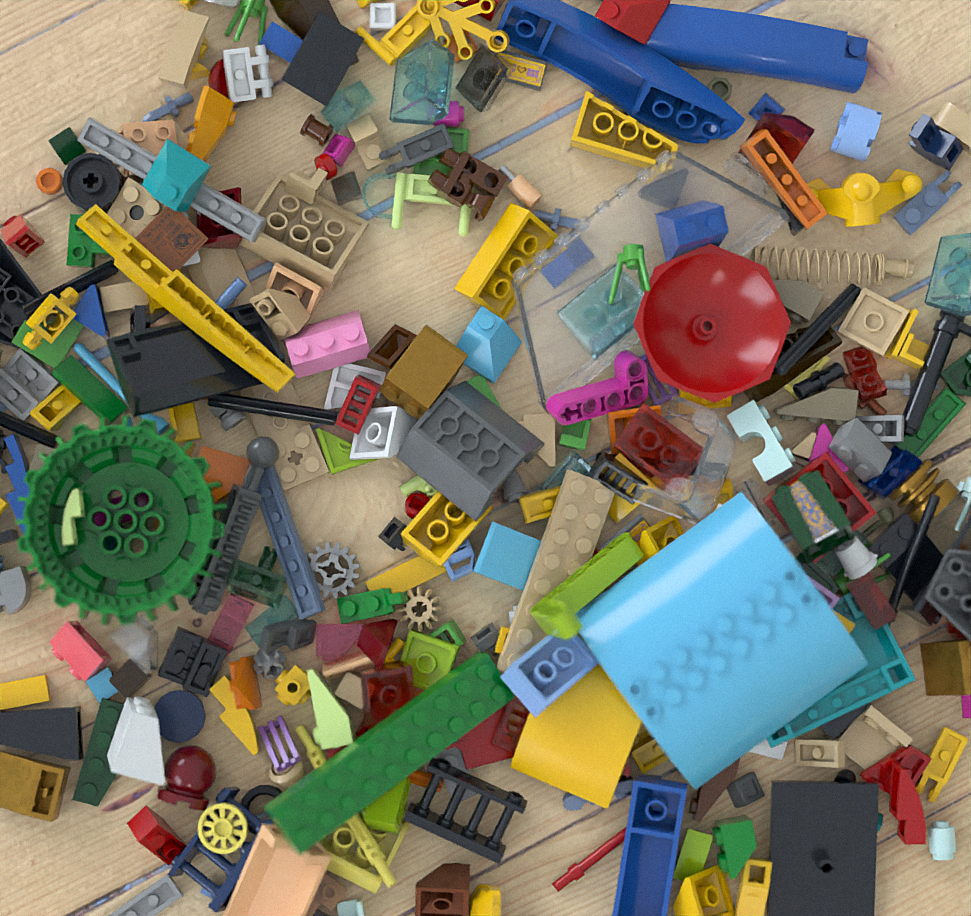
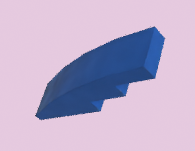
(17, 473)

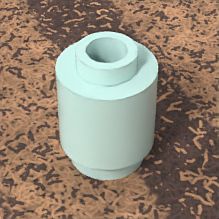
(942, 840)

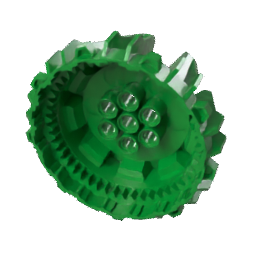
(134, 463)

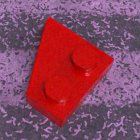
(909, 757)

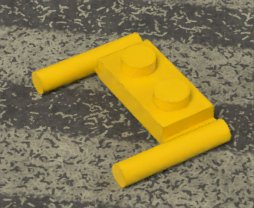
(400, 37)

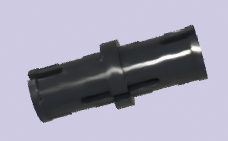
(818, 380)

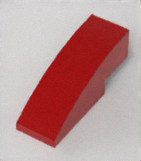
(906, 807)

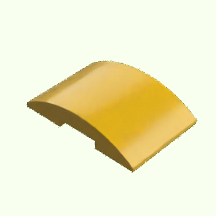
(581, 739)

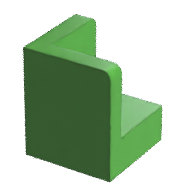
(575, 435)

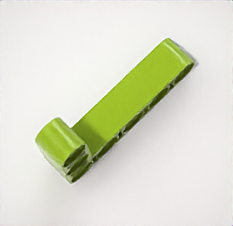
(558, 608)

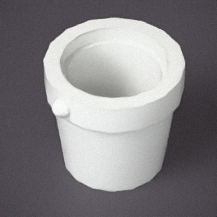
(855, 558)

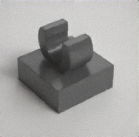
(486, 639)

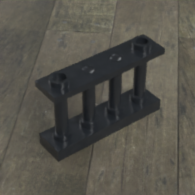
(467, 835)

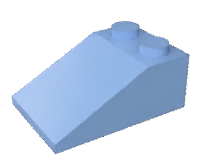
(549, 671)

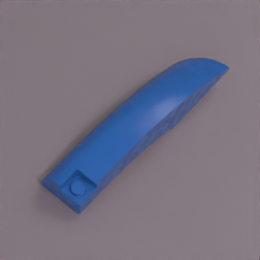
(760, 47)
(620, 69)
(650, 847)

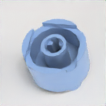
(856, 131)

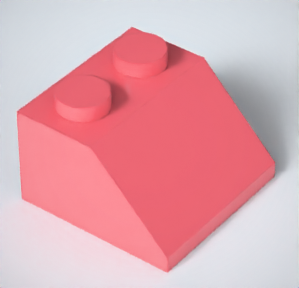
(79, 650)

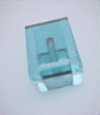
(347, 105)

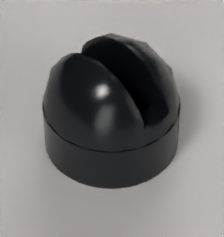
(845, 776)

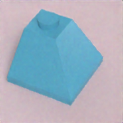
(488, 344)

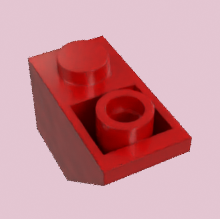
(156, 835)

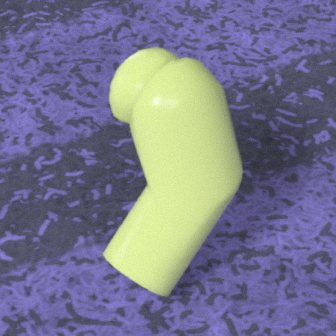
(417, 484)

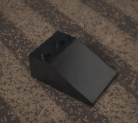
(322, 59)
(896, 540)

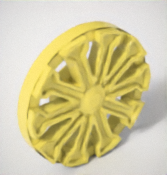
(222, 828)

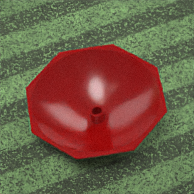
(712, 323)

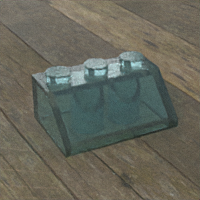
(422, 85)
(951, 276)
(595, 321)

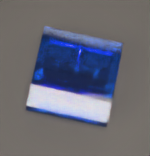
(898, 468)

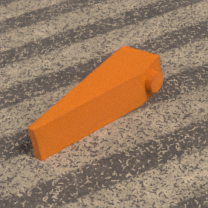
(783, 177)

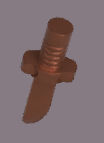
(872, 404)

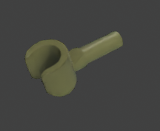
(885, 515)

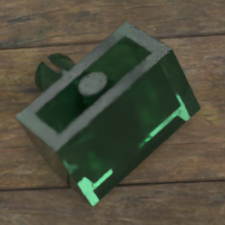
(258, 581)

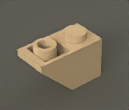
(281, 312)

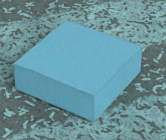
(101, 686)

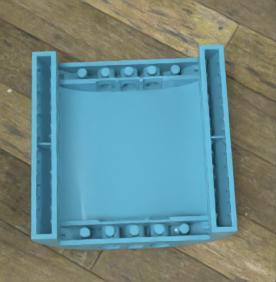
(719, 640)

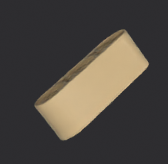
(957, 123)

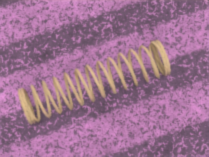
(879, 264)

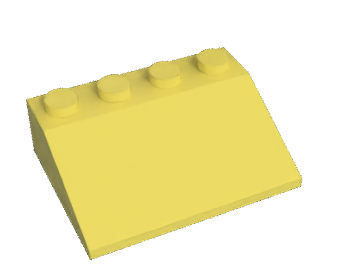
(350, 860)

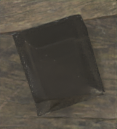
(346, 188)

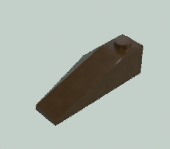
(301, 14)
(817, 351)

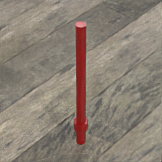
(577, 871)

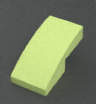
(73, 510)

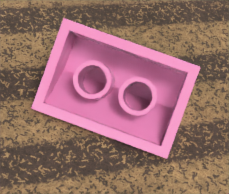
(328, 344)

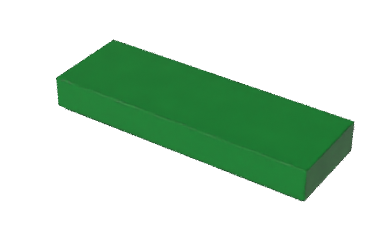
(89, 389)
(936, 418)

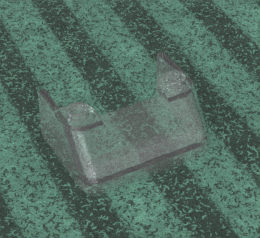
(696, 498)

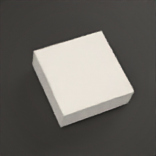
(382, 16)

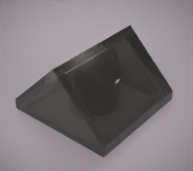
(484, 78)

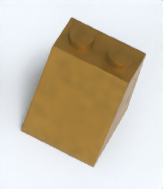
(423, 372)
(947, 667)

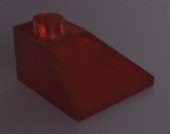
(787, 131)
(386, 690)

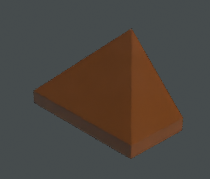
(391, 346)

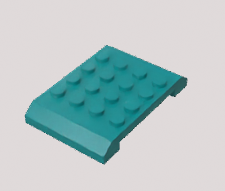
(885, 673)

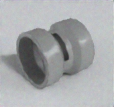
(228, 417)

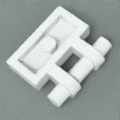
(239, 73)

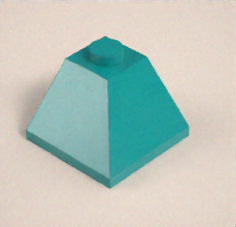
(176, 176)

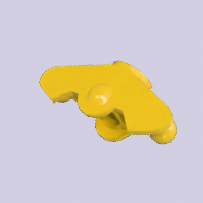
(863, 199)

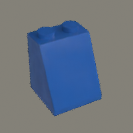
(691, 227)

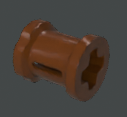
(316, 130)

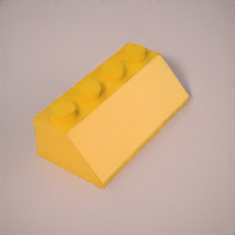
(508, 247)

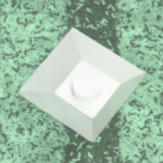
(382, 433)

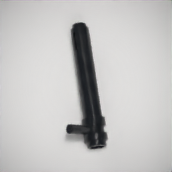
(945, 331)

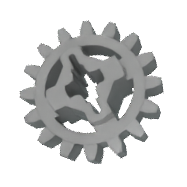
(334, 557)

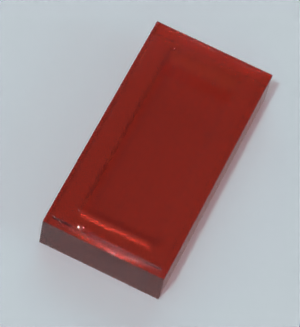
(872, 600)

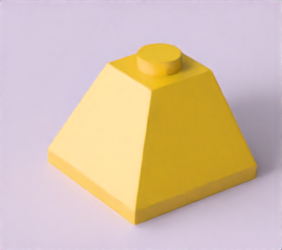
(659, 536)
(704, 895)

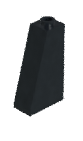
(44, 731)

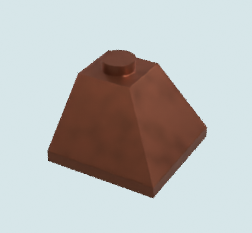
(444, 891)

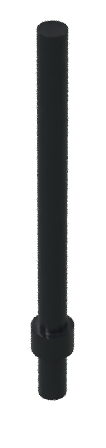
(913, 552)

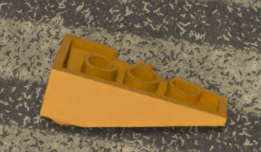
(211, 123)

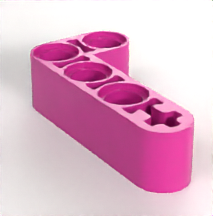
(625, 390)

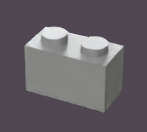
(860, 449)

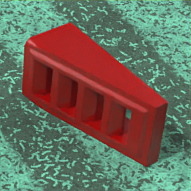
(367, 383)

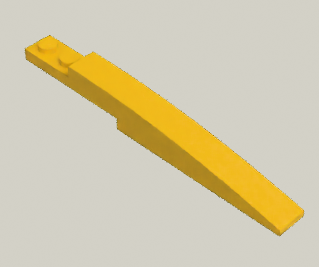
(184, 300)

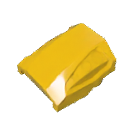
(485, 901)

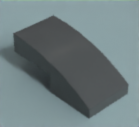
(290, 633)

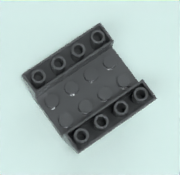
(467, 448)

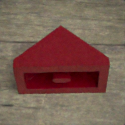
(376, 640)

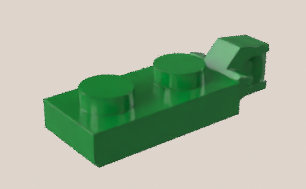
(369, 604)

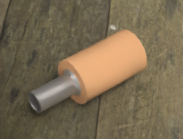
(521, 188)

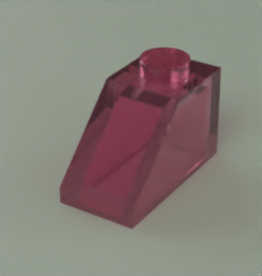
(336, 639)

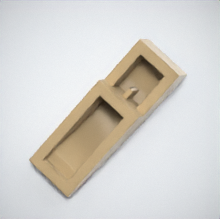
(184, 49)

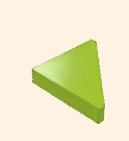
(338, 452)

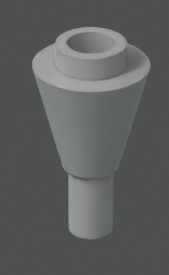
(514, 488)

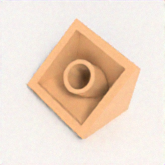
(292, 283)

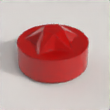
(327, 164)
(415, 503)

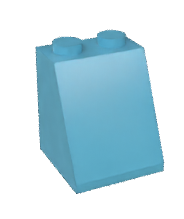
(507, 556)

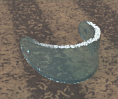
(368, 183)

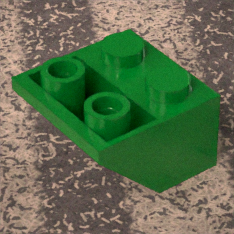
(736, 843)

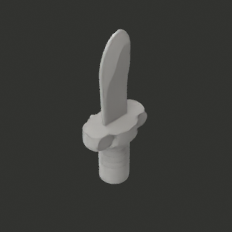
(904, 384)

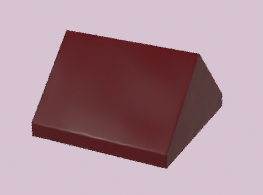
(217, 234)

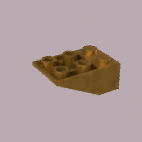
(32, 786)

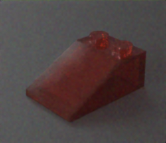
(658, 448)

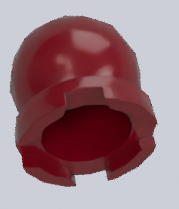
(188, 776)

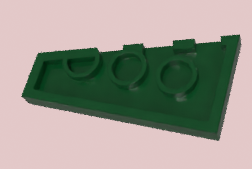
(96, 772)

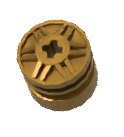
(918, 490)

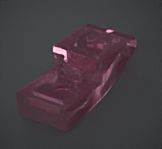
(231, 622)

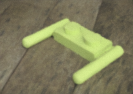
(417, 189)

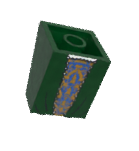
(812, 515)

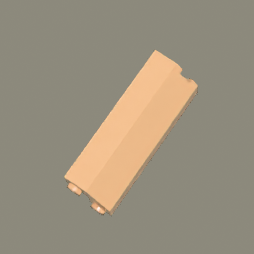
(277, 878)

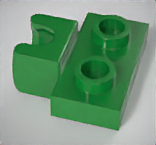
(81, 246)

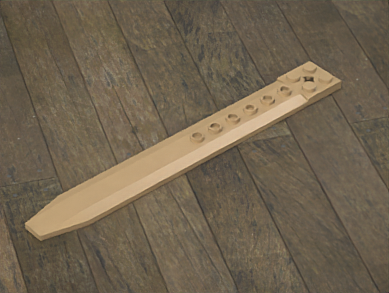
(213, 276)

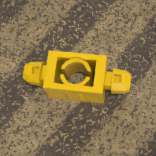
(33, 339)

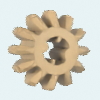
(425, 615)

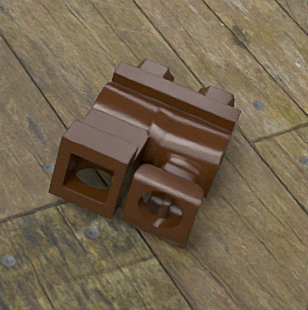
(464, 175)

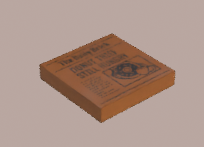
(171, 238)

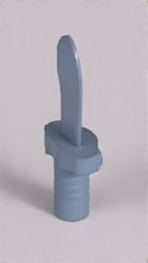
(171, 106)
(555, 219)

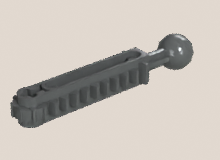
(242, 507)

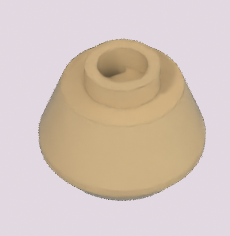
(288, 776)

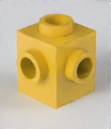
(286, 694)

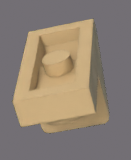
(367, 141)
(820, 752)

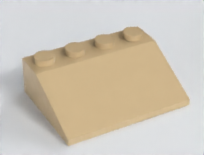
(306, 237)

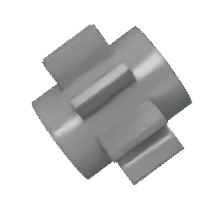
(269, 663)

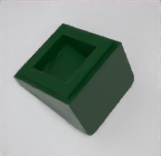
(67, 146)

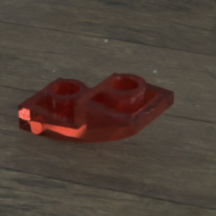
(864, 374)

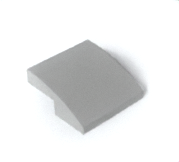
(25, 383)

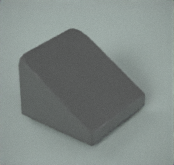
(745, 790)

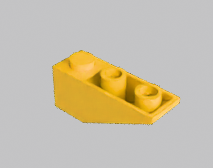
(753, 887)

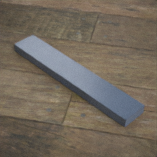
(289, 546)

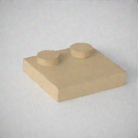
(873, 322)

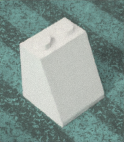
(137, 743)

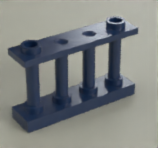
(182, 862)

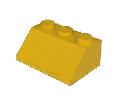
(439, 530)

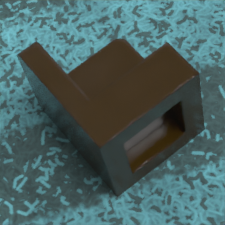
(129, 678)

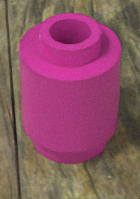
(455, 115)

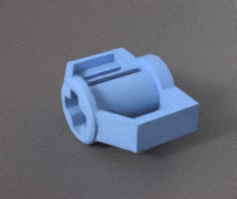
(463, 552)

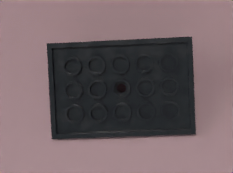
(818, 826)

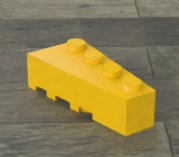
(615, 135)

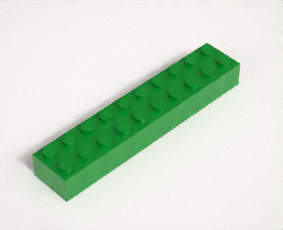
(388, 752)

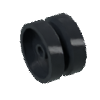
(83, 173)

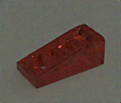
(504, 719)

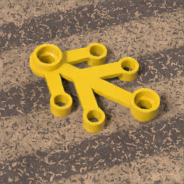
(458, 21)

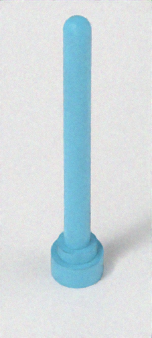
(114, 383)

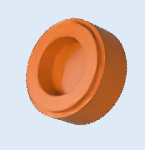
(49, 181)

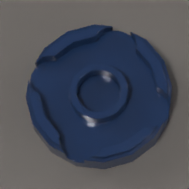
(180, 715)

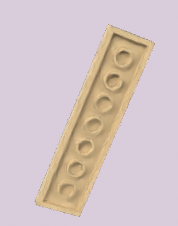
(563, 550)

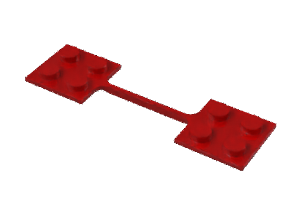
(474, 745)

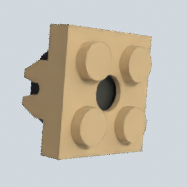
(134, 207)

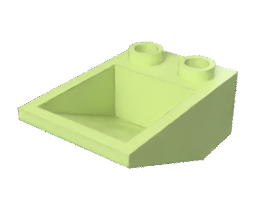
(332, 717)

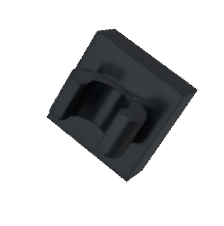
(392, 534)

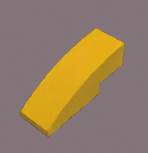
(238, 720)

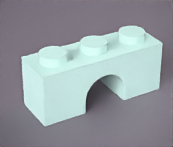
(752, 422)

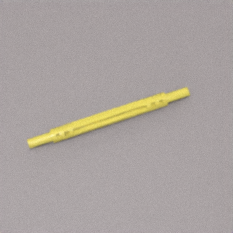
(356, 823)

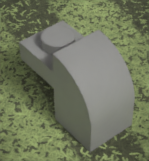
(14, 589)

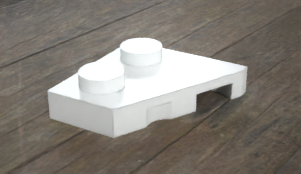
(342, 380)

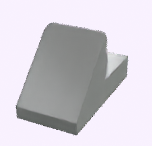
(885, 427)

